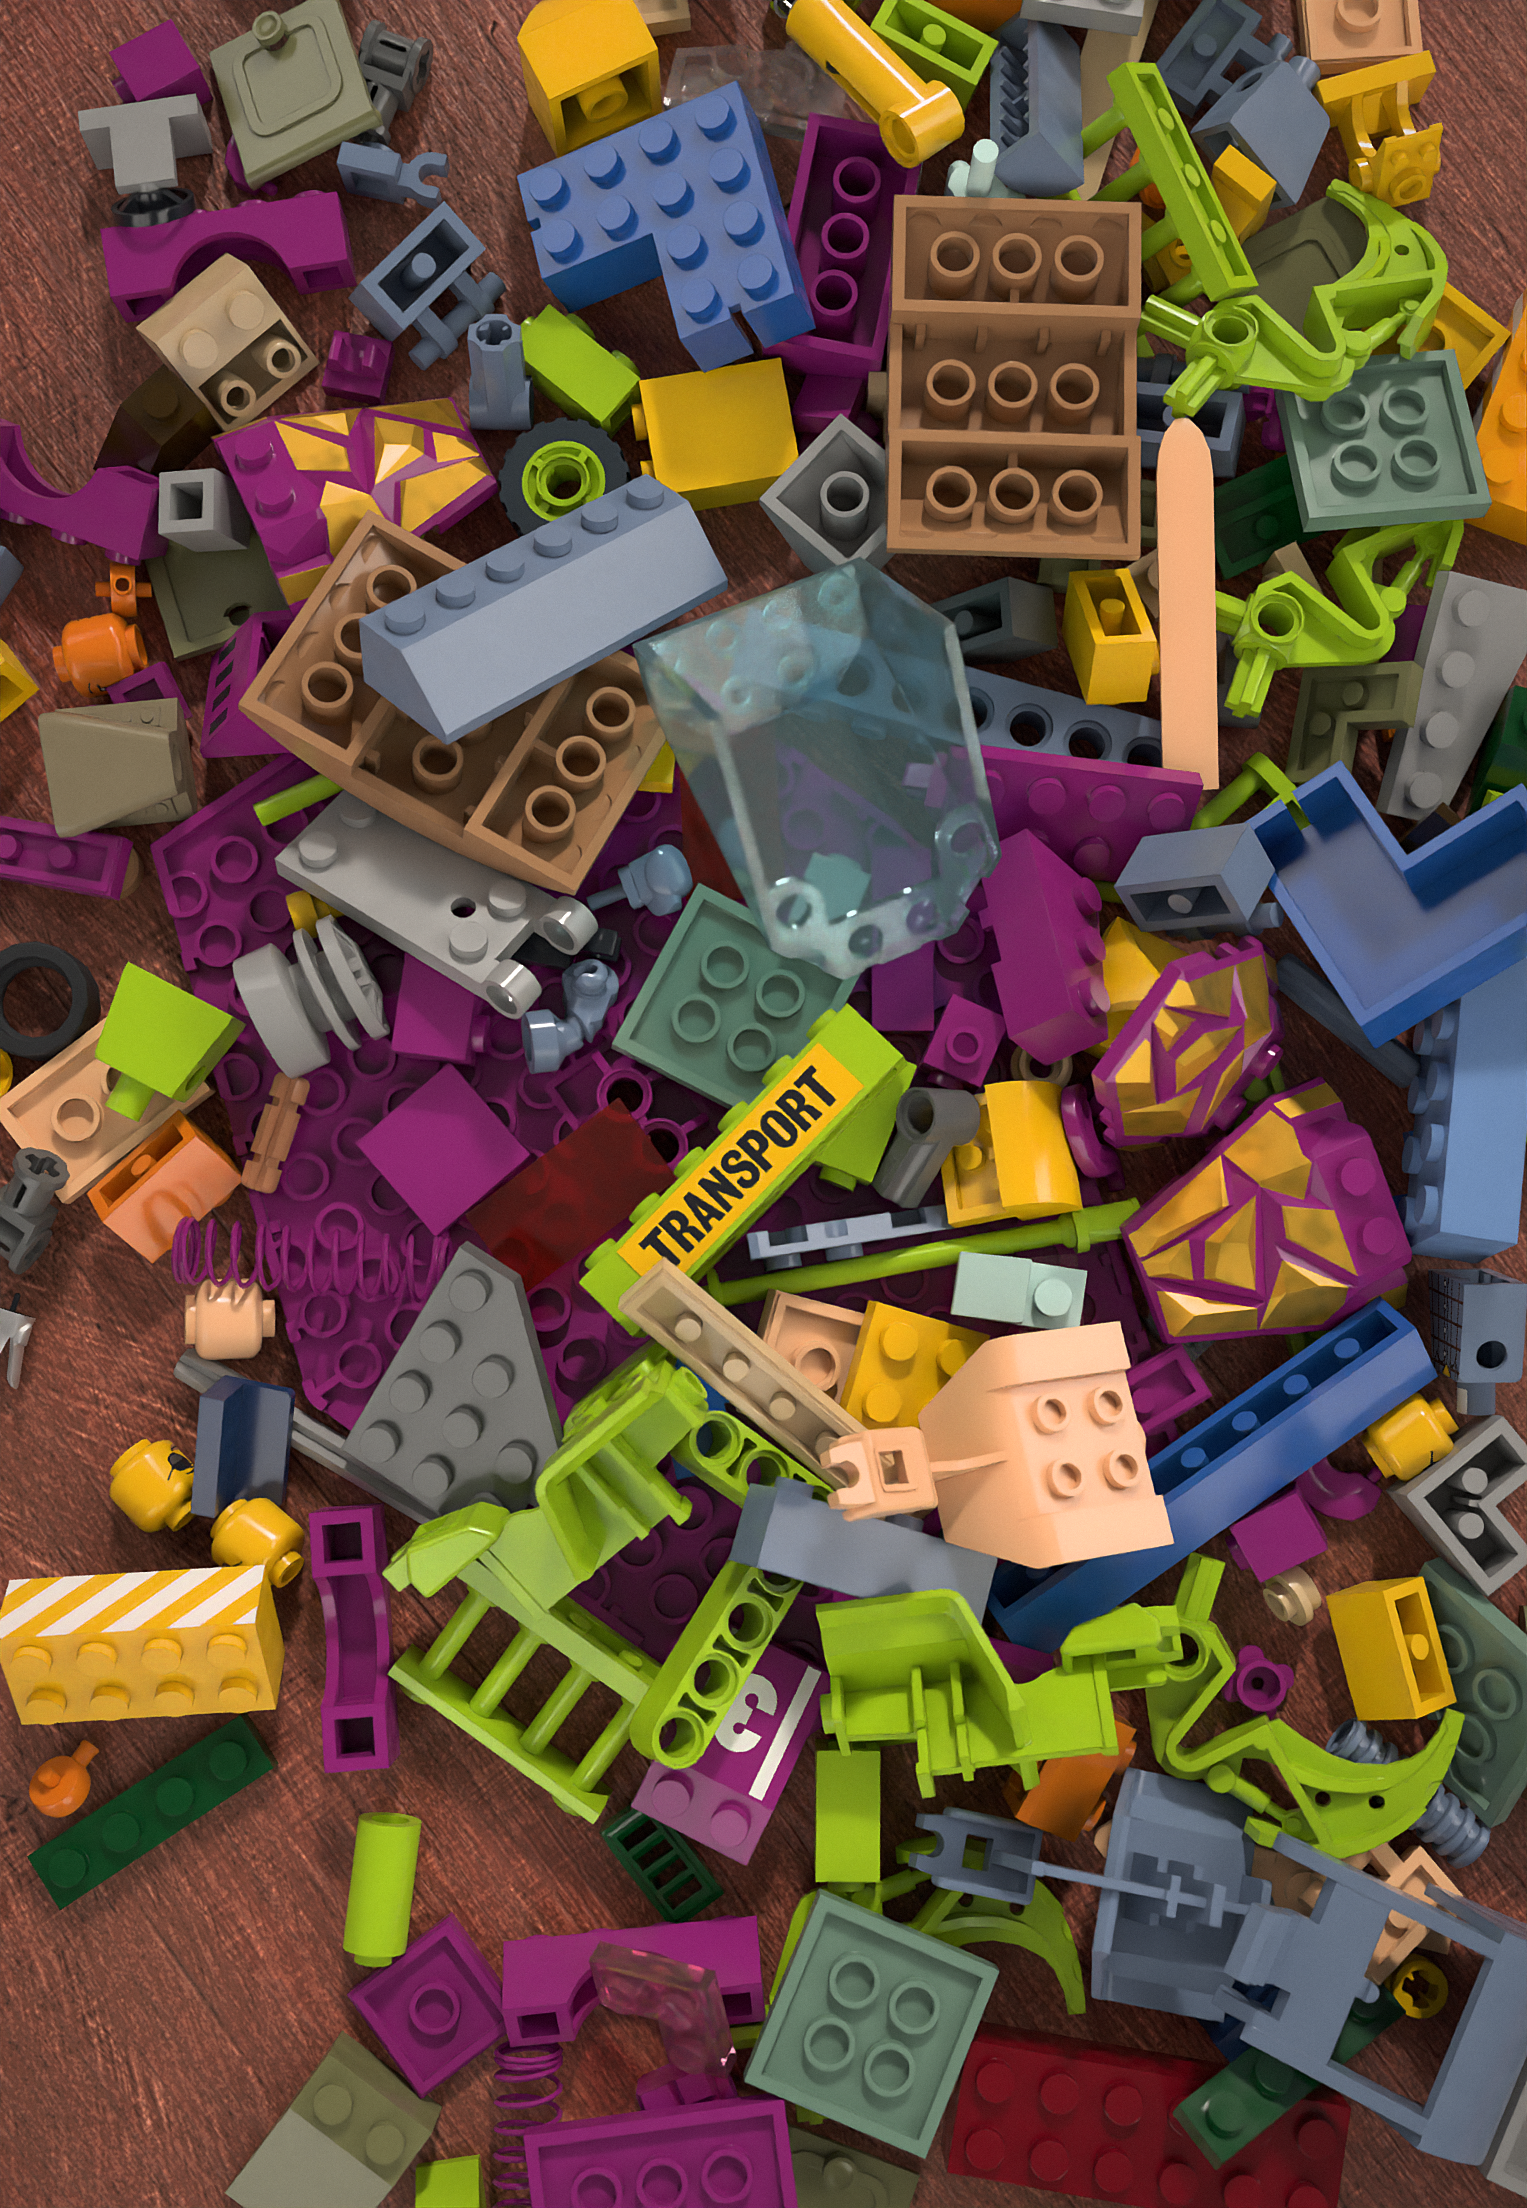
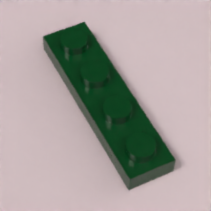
(152, 1810)
(1261, 2088)

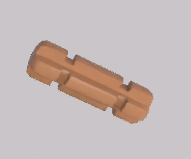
(275, 1133)

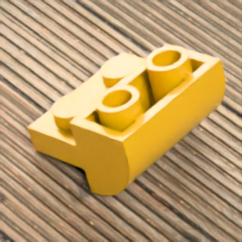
(1015, 1161)

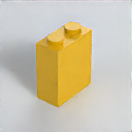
(717, 432)

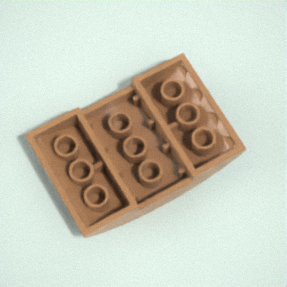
(1013, 378)
(517, 793)

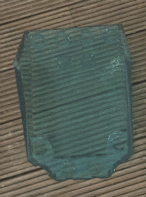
(832, 762)

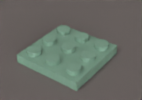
(1386, 447)
(724, 1003)
(871, 2023)

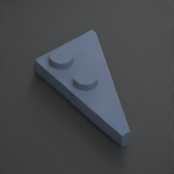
(841, 1237)

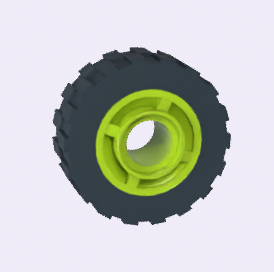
(552, 456)

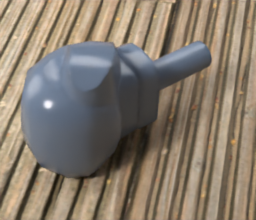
(651, 880)

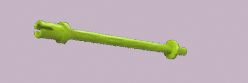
(1071, 1229)

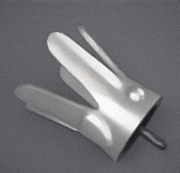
(18, 1328)

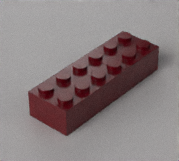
(1103, 2128)

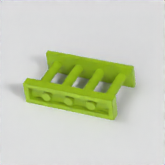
(1190, 200)
(595, 1655)

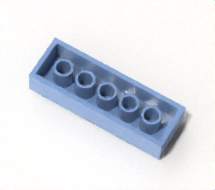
(1469, 1123)

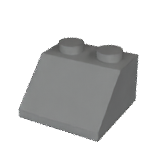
(833, 500)

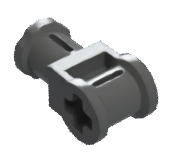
(393, 72)
(26, 1206)

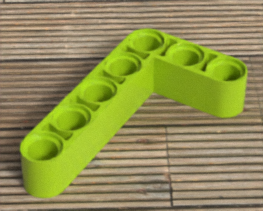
(737, 1584)

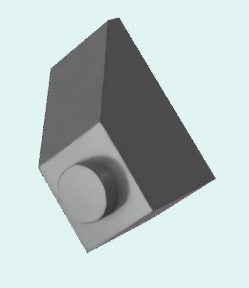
(1002, 621)

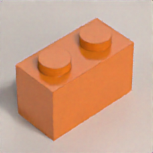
(161, 1181)

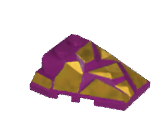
(321, 471)
(1192, 1048)
(1272, 1227)

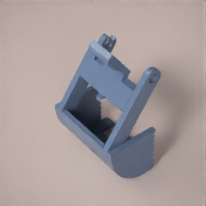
(1322, 1970)

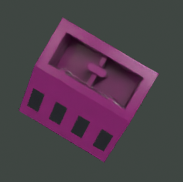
(232, 671)

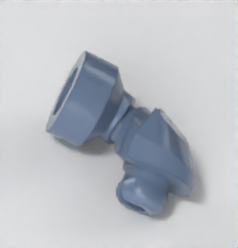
(587, 996)

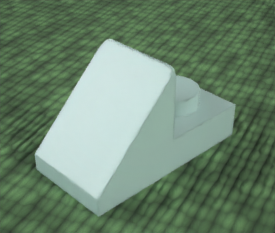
(1018, 1291)

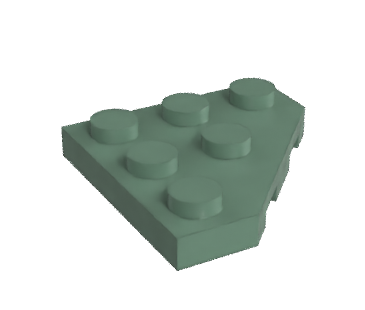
(1490, 1685)

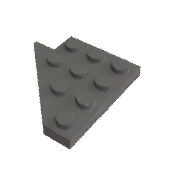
(466, 1396)

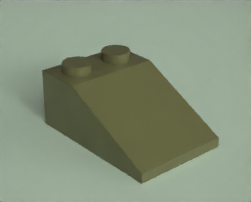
(339, 2136)

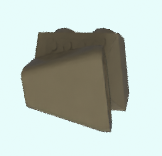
(117, 765)

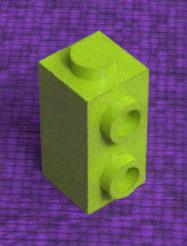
(578, 371)
(860, 1146)
(847, 1815)

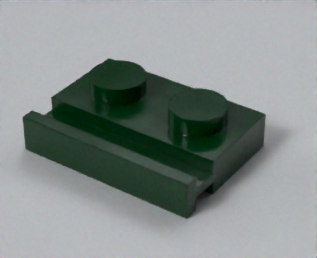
(1256, 518)

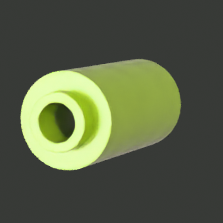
(381, 1887)

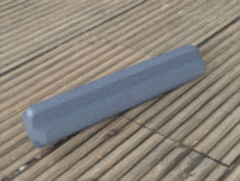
(1328, 1008)

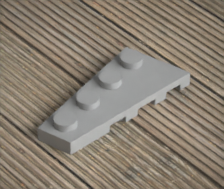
(1469, 658)

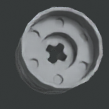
(306, 999)

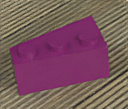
(1048, 950)

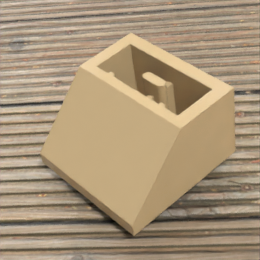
(228, 342)

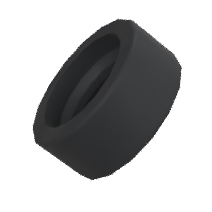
(85, 998)

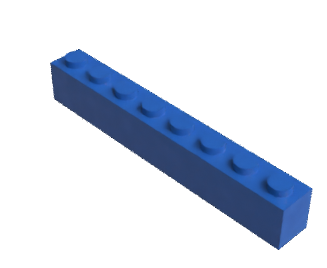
(1230, 1467)

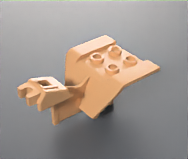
(1020, 1453)

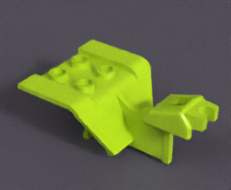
(590, 1492)
(930, 1676)

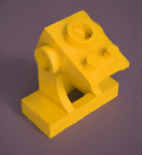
(1377, 104)
(1246, 200)

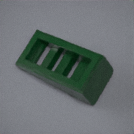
(628, 1820)

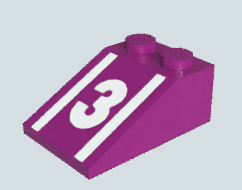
(745, 1767)

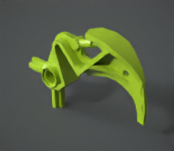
(1255, 346)
(1315, 629)
(1339, 1827)
(1036, 1927)

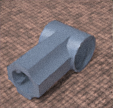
(499, 388)

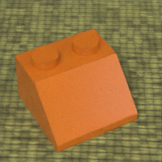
(1070, 1788)

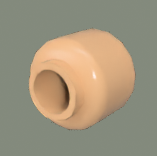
(227, 1320)

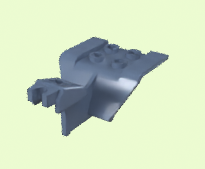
(1168, 1893)

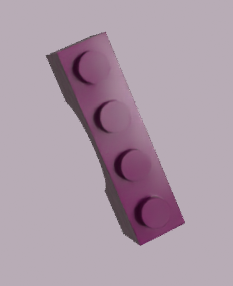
(297, 235)
(112, 510)
(358, 1696)
(553, 1991)

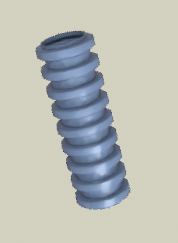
(1444, 1823)

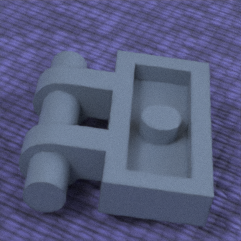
(1208, 47)

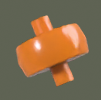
(123, 589)
(63, 1782)

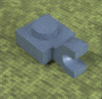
(380, 173)

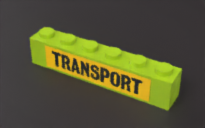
(753, 1159)

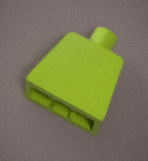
(160, 1041)

